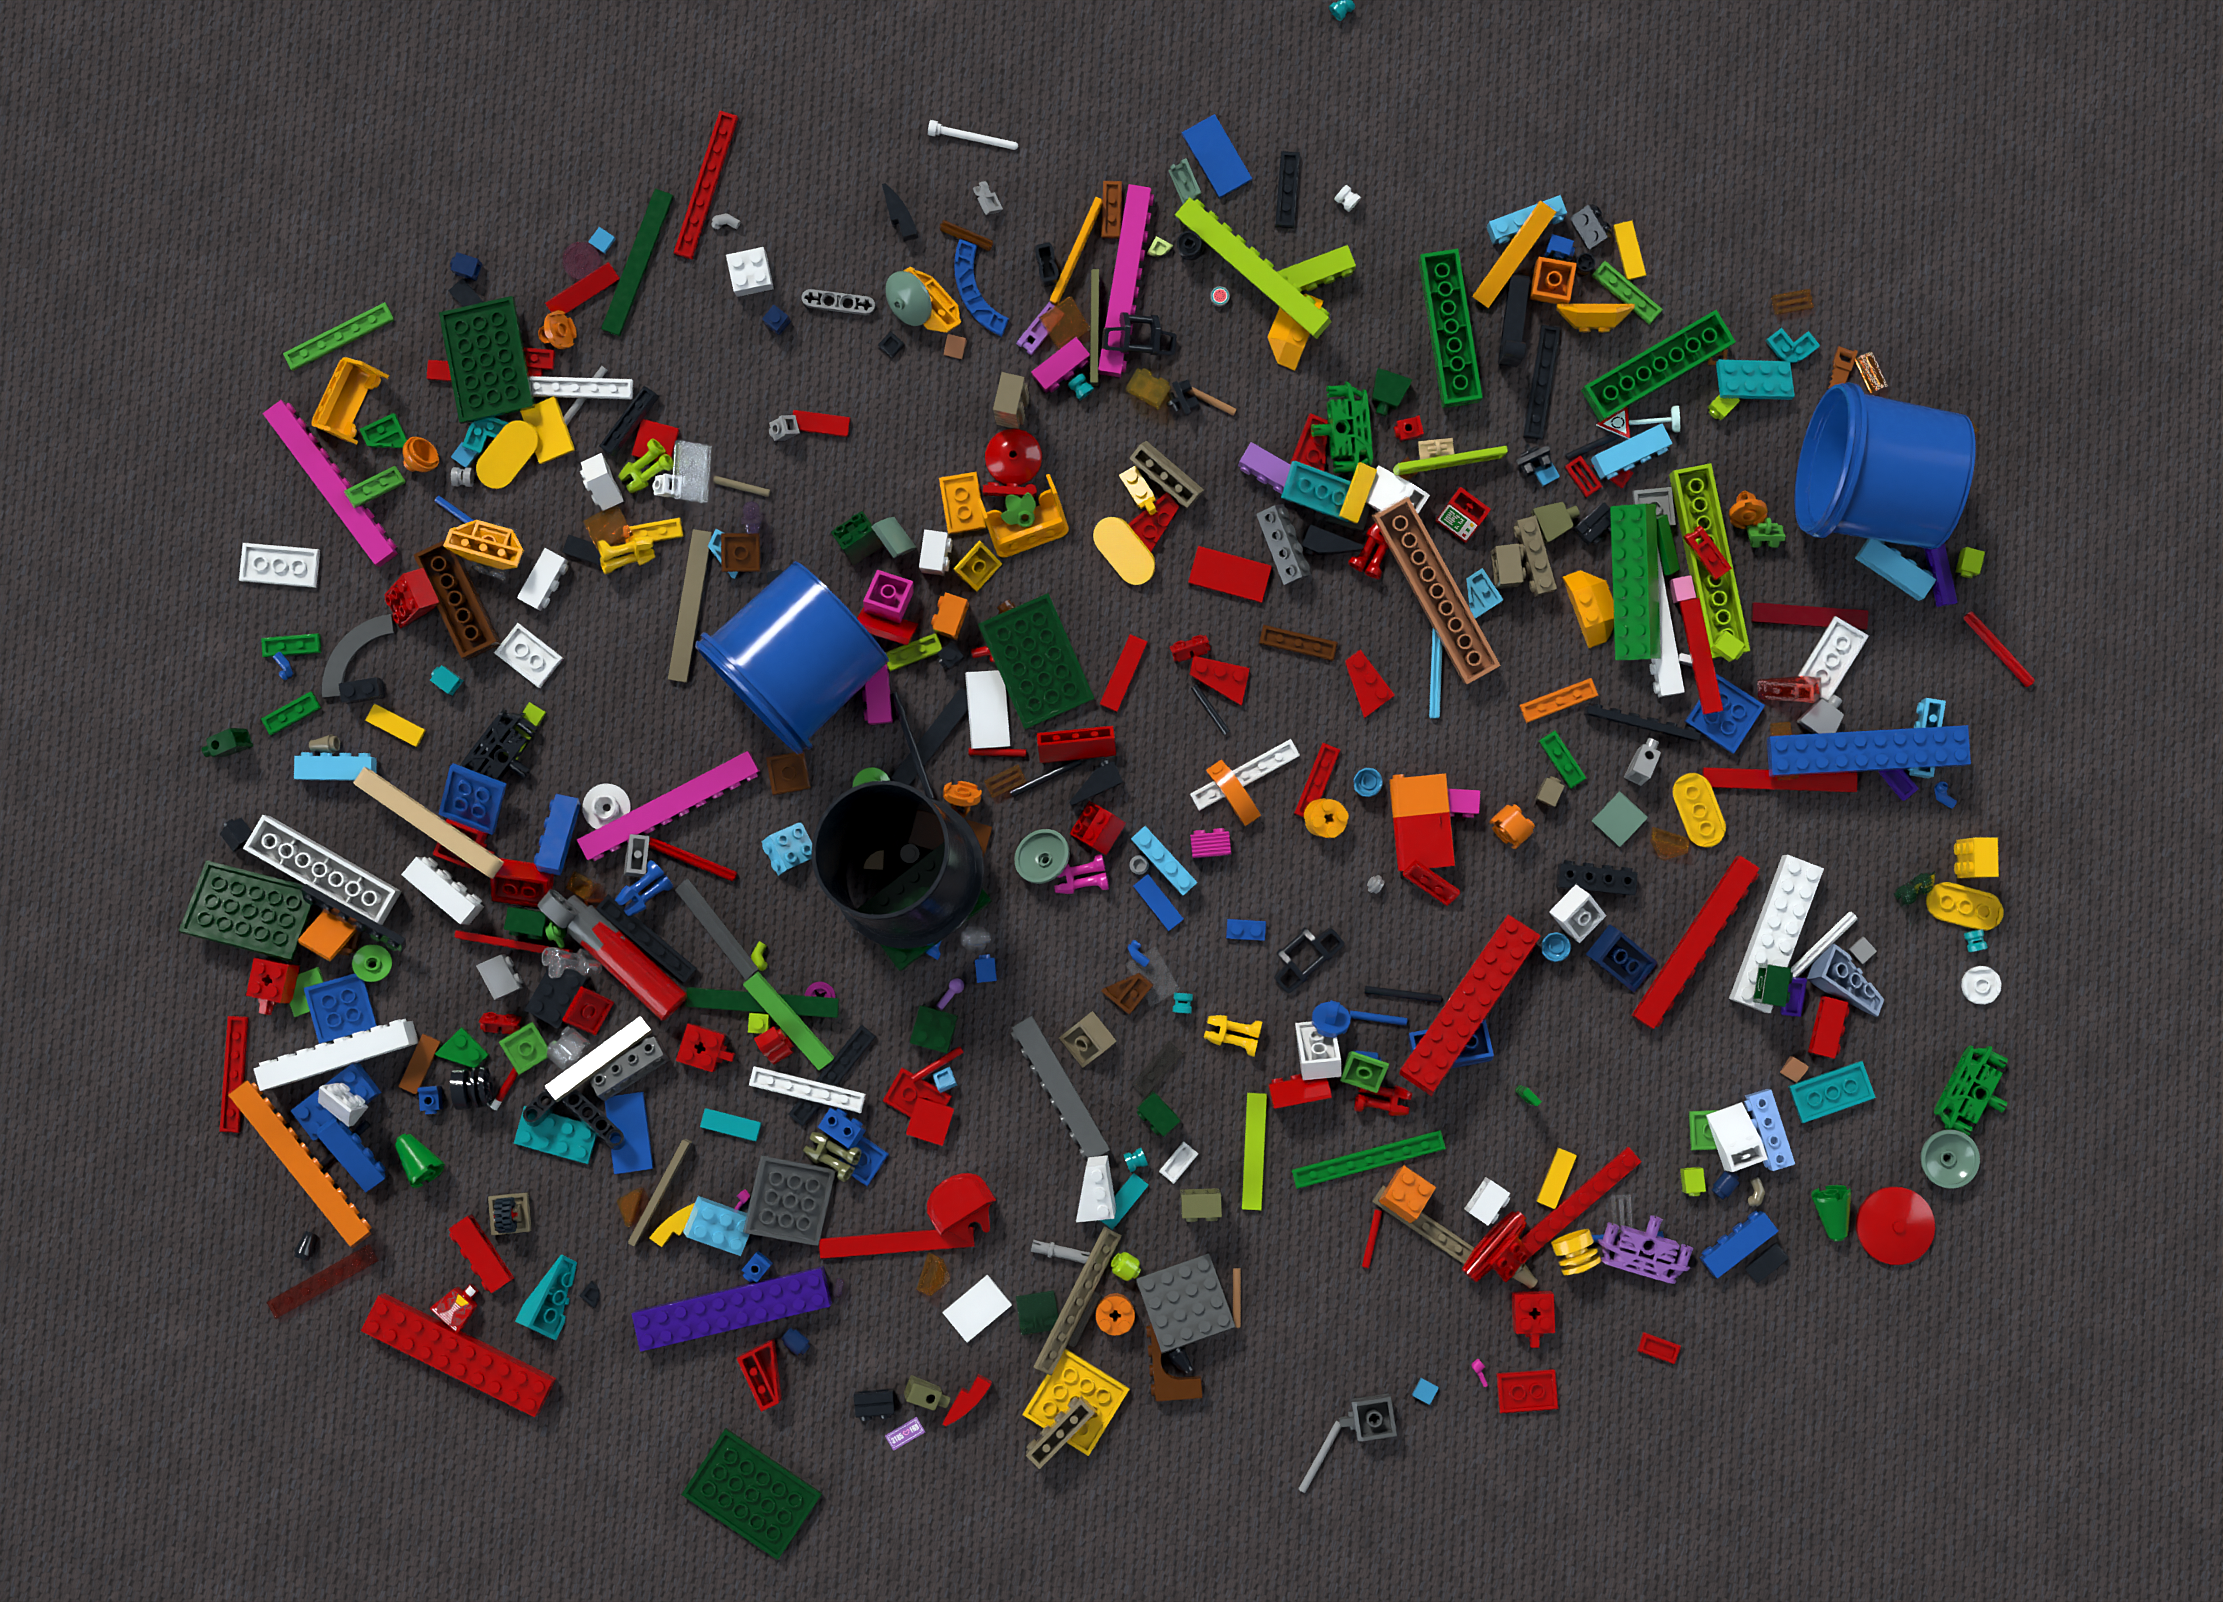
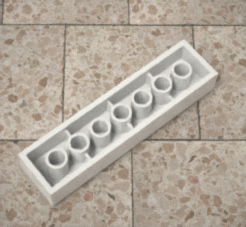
(321, 869)
(1777, 925)
(337, 1055)

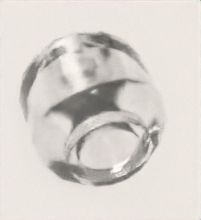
(975, 938)

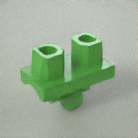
(1766, 532)

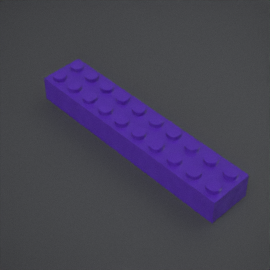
(731, 1308)

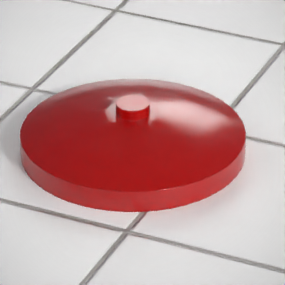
(1895, 1225)

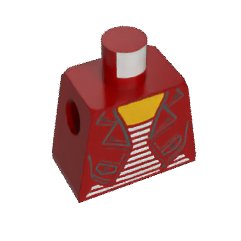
(456, 1307)

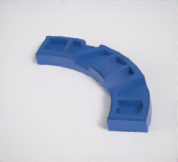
(969, 291)

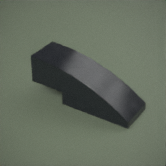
(899, 214)

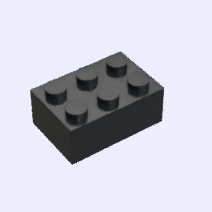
(555, 996)

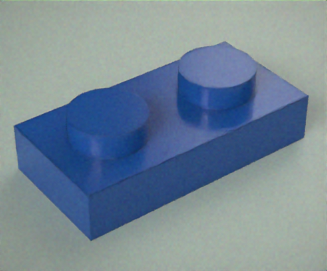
(1246, 929)

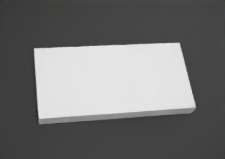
(279, 565)
(1834, 655)
(987, 710)

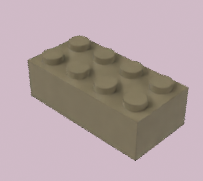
(1010, 401)

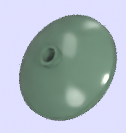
(908, 298)
(1038, 848)
(1962, 1161)

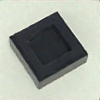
(891, 344)

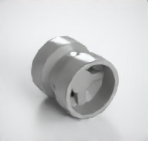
(462, 477)

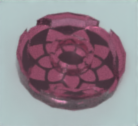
(581, 259)

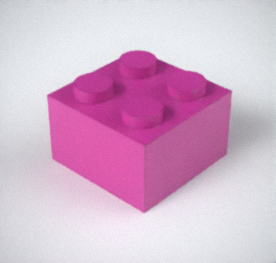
(888, 596)

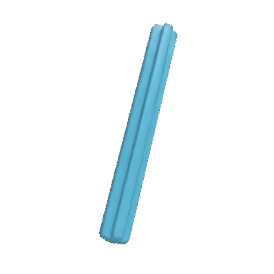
(1436, 667)

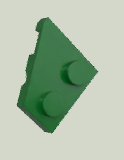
(384, 433)
(463, 1049)

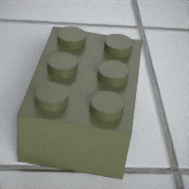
(1200, 1204)

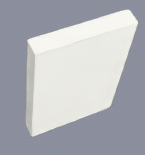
(528, 655)
(977, 1308)

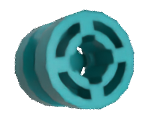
(1340, 8)
(1080, 386)
(1975, 936)
(1182, 1007)
(1135, 1160)

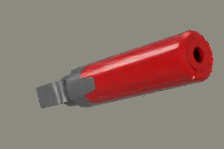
(615, 953)

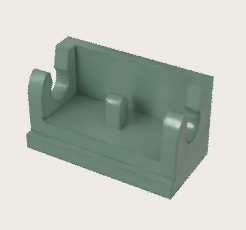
(1184, 181)

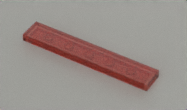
(322, 1281)

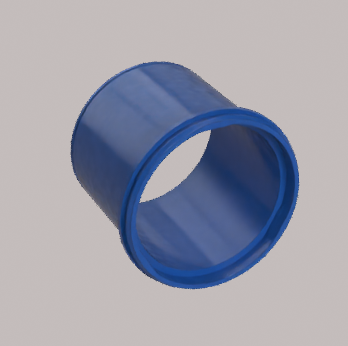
(1883, 469)
(794, 655)

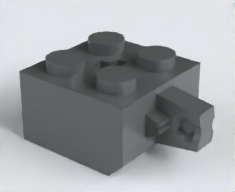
(1360, 1419)

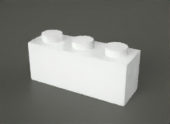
(543, 579)

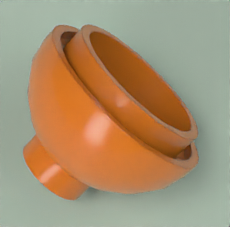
(419, 455)

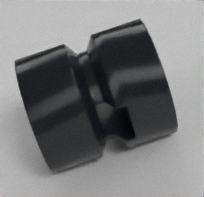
(1189, 245)

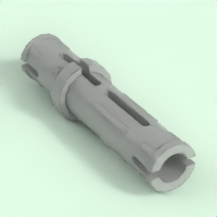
(1058, 1251)

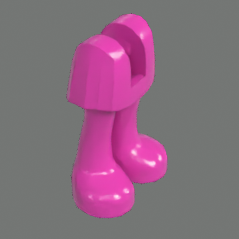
(1096, 880)

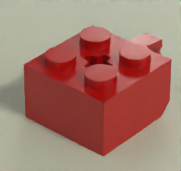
(474, 834)
(272, 983)
(712, 1041)
(1535, 1325)

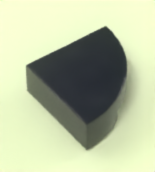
(591, 1294)

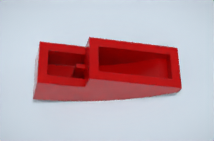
(967, 1399)

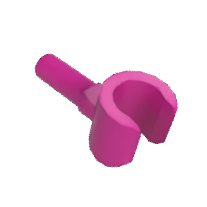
(743, 1196)
(1477, 1365)

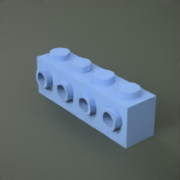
(1770, 1129)

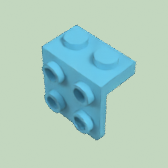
(788, 848)

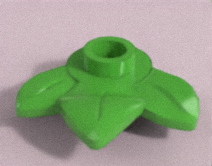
(1017, 507)
(555, 933)

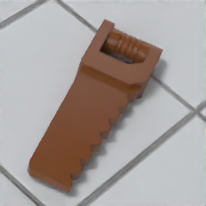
(1842, 368)

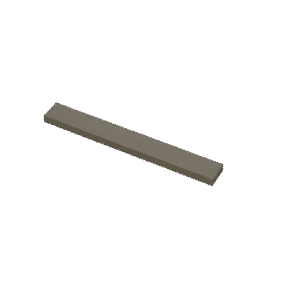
(690, 606)
(1077, 1301)

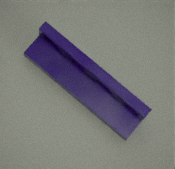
(1939, 567)

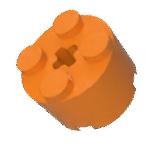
(1512, 826)
(1107, 1322)

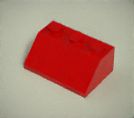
(520, 883)
(1297, 1091)

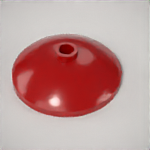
(1017, 469)

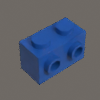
(842, 1128)

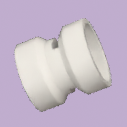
(1347, 198)

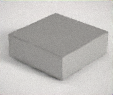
(1862, 950)

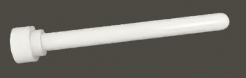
(936, 129)

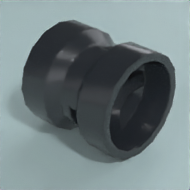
(1584, 260)

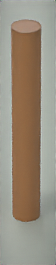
(1212, 401)
(1237, 1297)

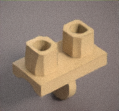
(1435, 448)

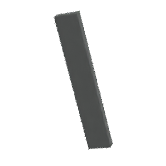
(716, 929)

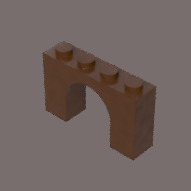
(1165, 1385)

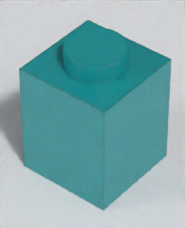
(446, 679)

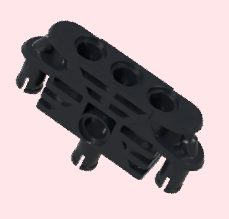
(502, 735)

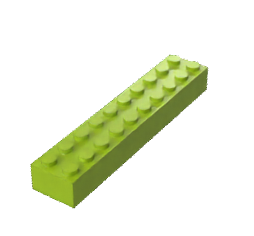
(1698, 505)

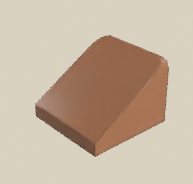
(955, 346)
(1794, 1069)

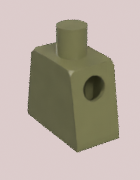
(1554, 520)
(918, 1390)

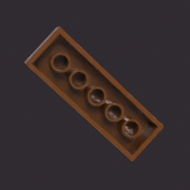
(458, 601)

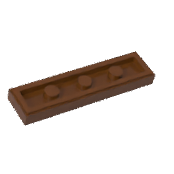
(1298, 642)

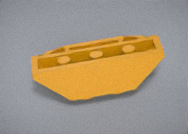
(944, 309)
(1594, 315)
(1288, 338)
(485, 544)
(1592, 606)

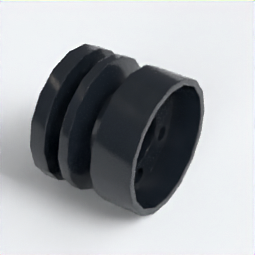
(471, 1089)

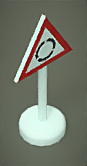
(1620, 422)

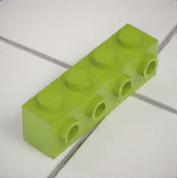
(1321, 269)

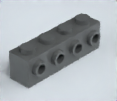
(1283, 544)
(629, 1068)

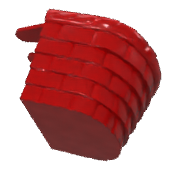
(959, 1203)

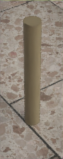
(741, 486)

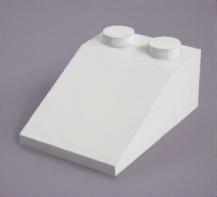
(1317, 1053)

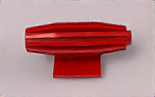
(1499, 1250)

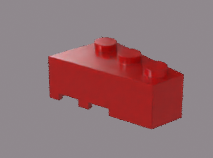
(762, 1374)

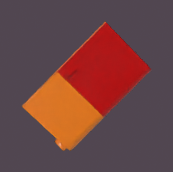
(1422, 821)

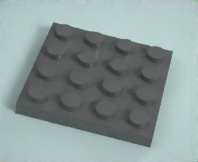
(789, 1200)
(1185, 1303)

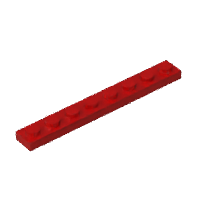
(1580, 1200)

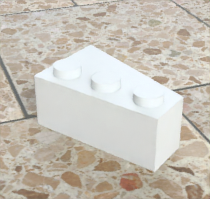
(1097, 1193)

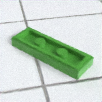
(374, 487)

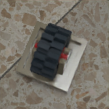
(509, 1213)

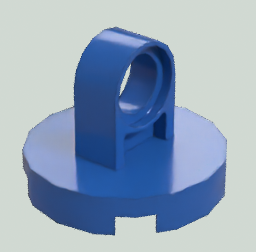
(1331, 1019)

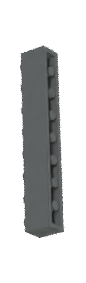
(1060, 1087)

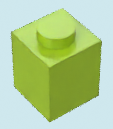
(1722, 406)
(1970, 562)
(1728, 646)
(759, 1022)
(1693, 1180)

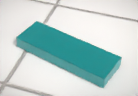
(730, 1124)
(1126, 1198)

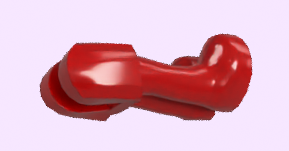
(1359, 563)
(1391, 1106)

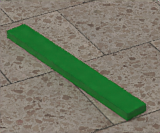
(1368, 1159)

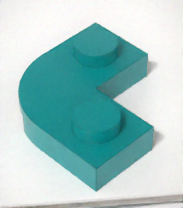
(1789, 350)
(480, 430)

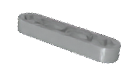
(838, 304)

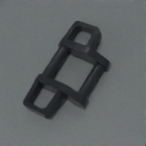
(1125, 329)
(1302, 975)

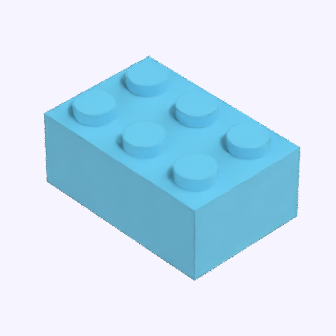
(717, 1226)

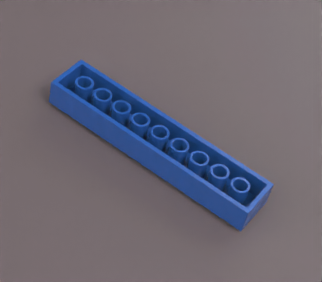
(1868, 751)

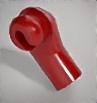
(982, 651)

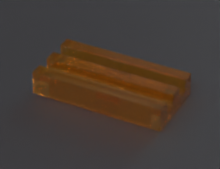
(1808, 298)
(1871, 372)
(1019, 774)

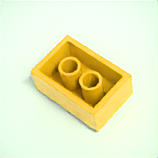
(1976, 858)

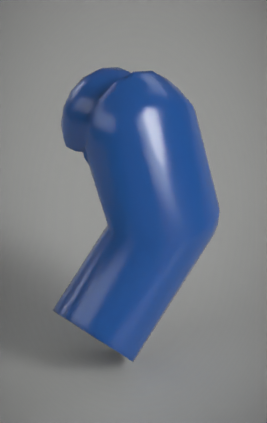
(284, 664)
(1941, 795)
(1136, 955)

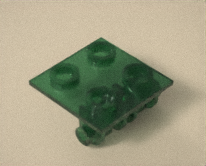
(1920, 885)
(1037, 1312)

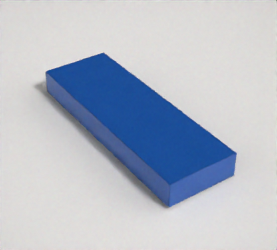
(1158, 902)

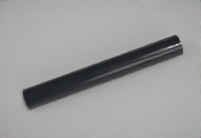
(1591, 446)
(1210, 709)

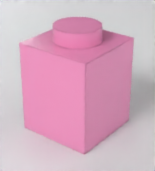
(1682, 589)

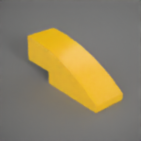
(675, 1223)

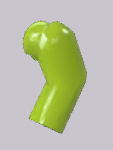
(757, 957)

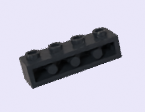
(1597, 879)

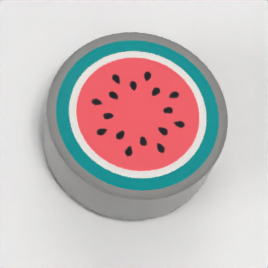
(1219, 296)

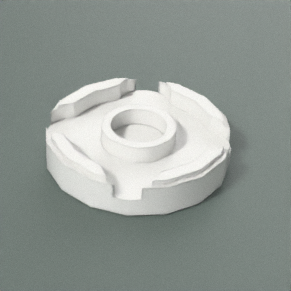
(1981, 985)

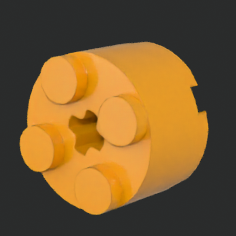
(1318, 825)

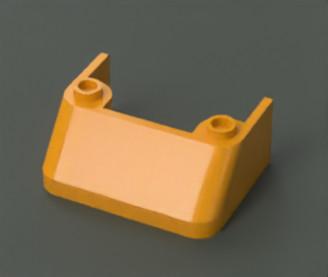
(344, 398)
(1047, 526)

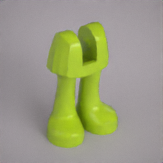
(634, 469)

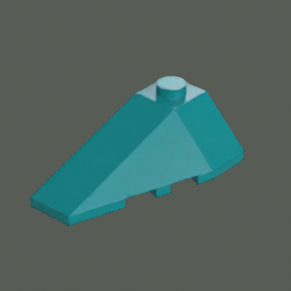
(546, 1303)

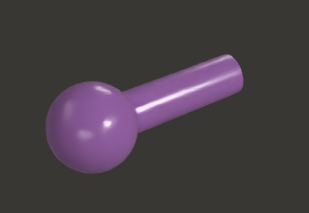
(955, 986)

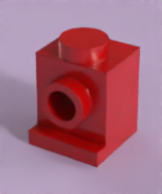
(1416, 432)

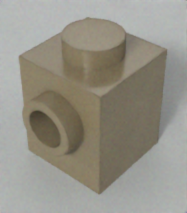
(1550, 791)

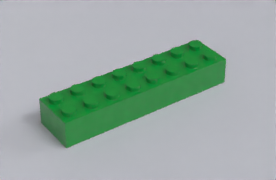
(1450, 328)
(1658, 366)
(1635, 582)

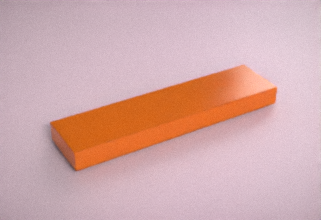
(1558, 700)

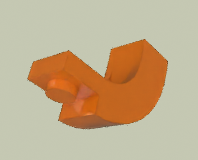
(1234, 792)

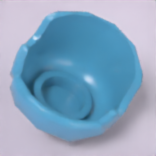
(1368, 782)
(1556, 947)

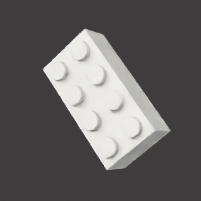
(443, 890)

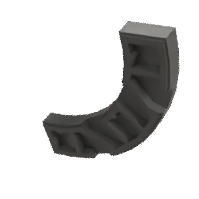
(349, 647)

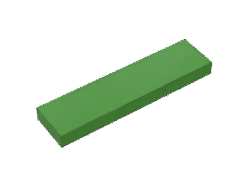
(1627, 292)

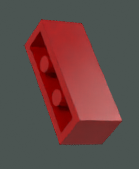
(1828, 1027)

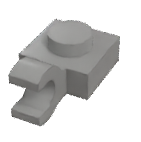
(987, 200)

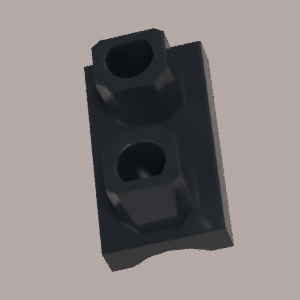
(1181, 388)
(1533, 457)

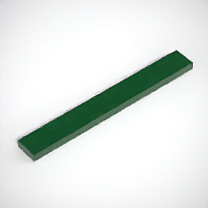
(637, 262)
(746, 1002)

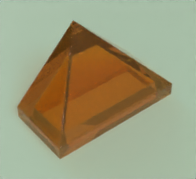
(1668, 844)
(582, 885)
(629, 1204)
(933, 1275)

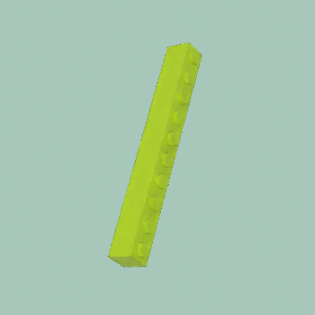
(1253, 267)

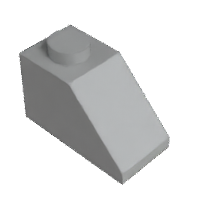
(636, 856)

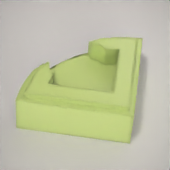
(1159, 247)

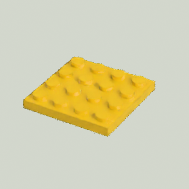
(1072, 1379)

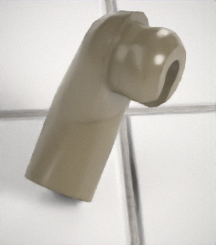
(1759, 1192)

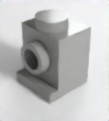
(779, 428)

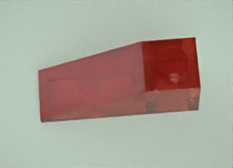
(1790, 689)

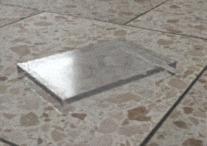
(691, 471)

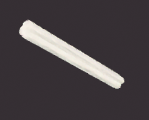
(1823, 944)

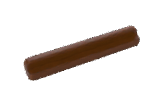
(966, 235)

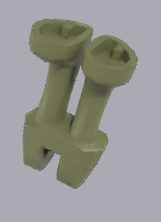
(820, 1155)

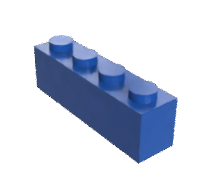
(557, 835)
(351, 1153)
(1738, 1244)

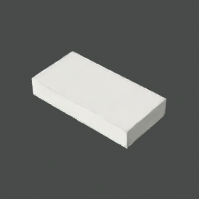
(1178, 1162)

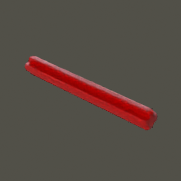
(1999, 649)
(692, 859)

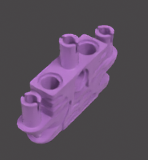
(1654, 1260)

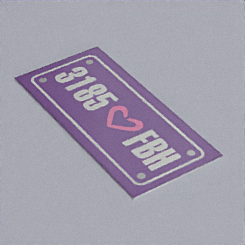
(905, 1433)

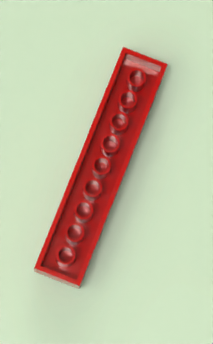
(1469, 1005)
(458, 1354)

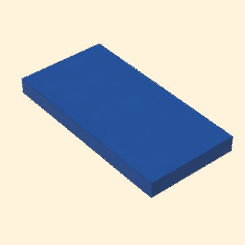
(1216, 156)
(630, 1116)

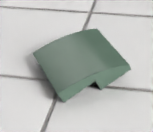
(893, 537)
(1619, 818)

